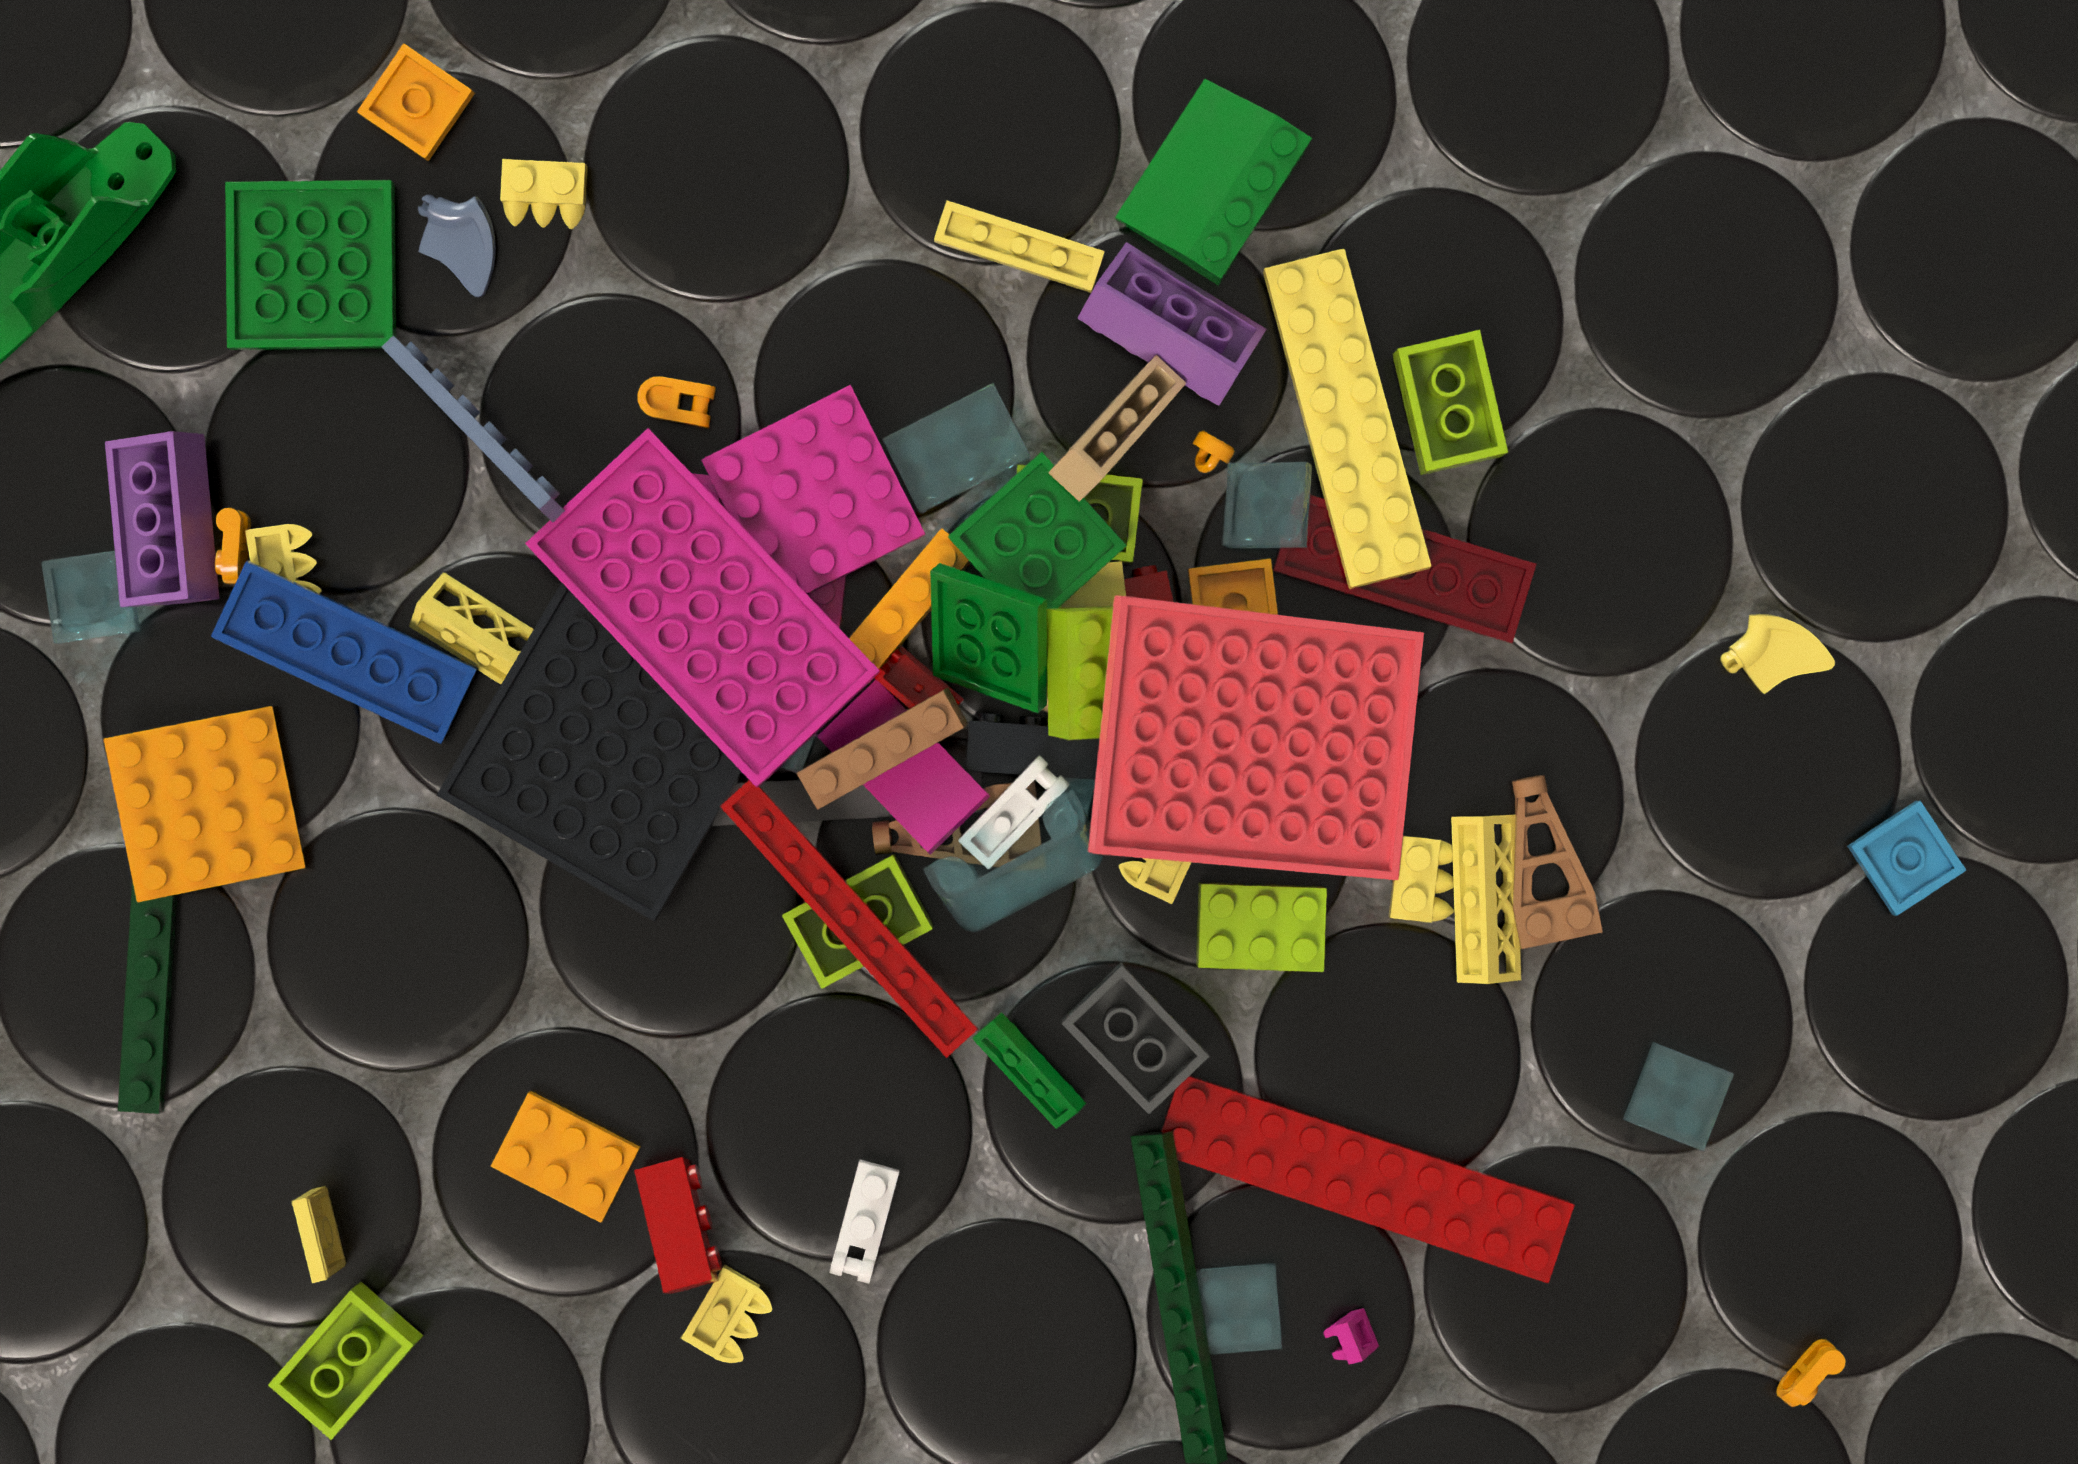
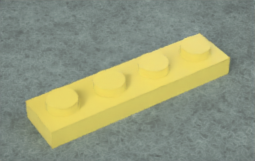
(1019, 246)

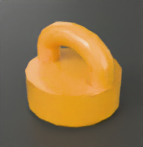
(1214, 446)

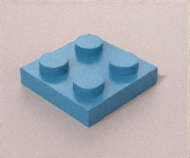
(1906, 858)

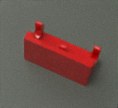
(911, 679)

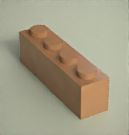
(882, 748)

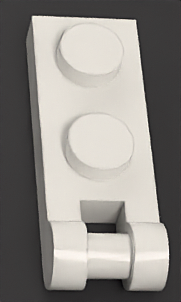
(1012, 813)
(865, 1219)

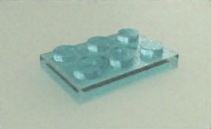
(956, 448)

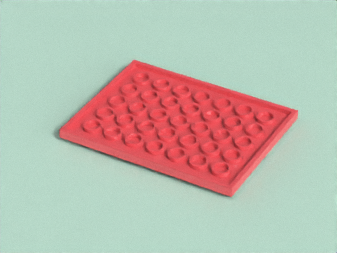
(1255, 740)

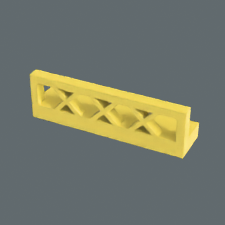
(457, 633)
(1480, 899)

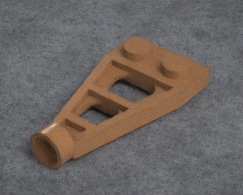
(908, 845)
(1559, 917)

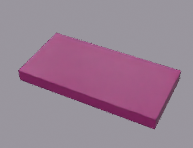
(923, 793)

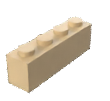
(1117, 428)

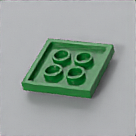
(1037, 536)
(989, 637)

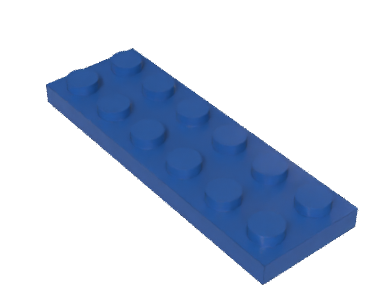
(344, 652)

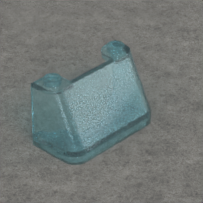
(984, 900)

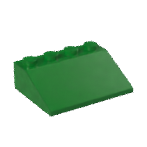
(1213, 180)

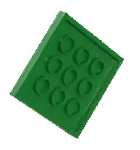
(310, 264)

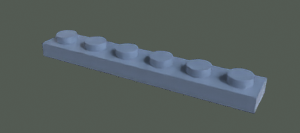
(486, 437)

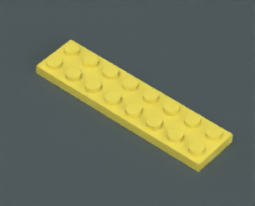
(1346, 418)

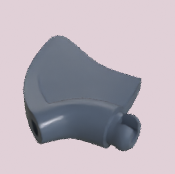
(461, 239)

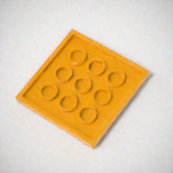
(204, 803)

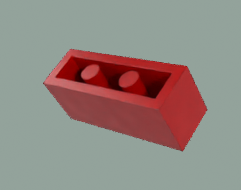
(678, 1225)

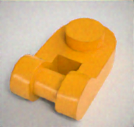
(662, 396)
(234, 550)
(1803, 1378)

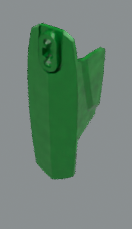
(68, 217)

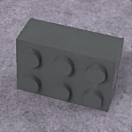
(1134, 1038)

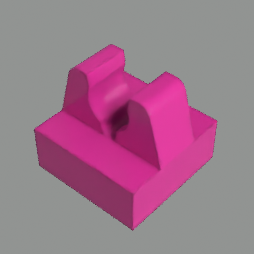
(1354, 1335)

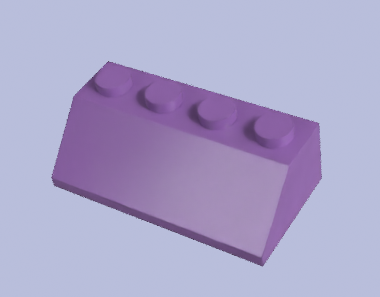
(1167, 316)
(162, 519)

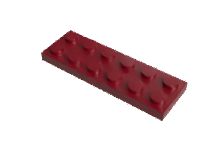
(1462, 588)

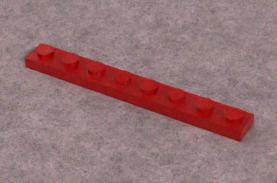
(849, 917)

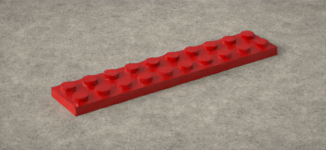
(1367, 1178)

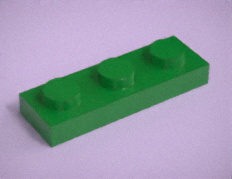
(1029, 1070)

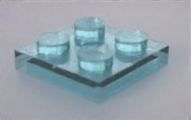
(1267, 505)
(86, 599)
(1678, 1096)
(1240, 1308)

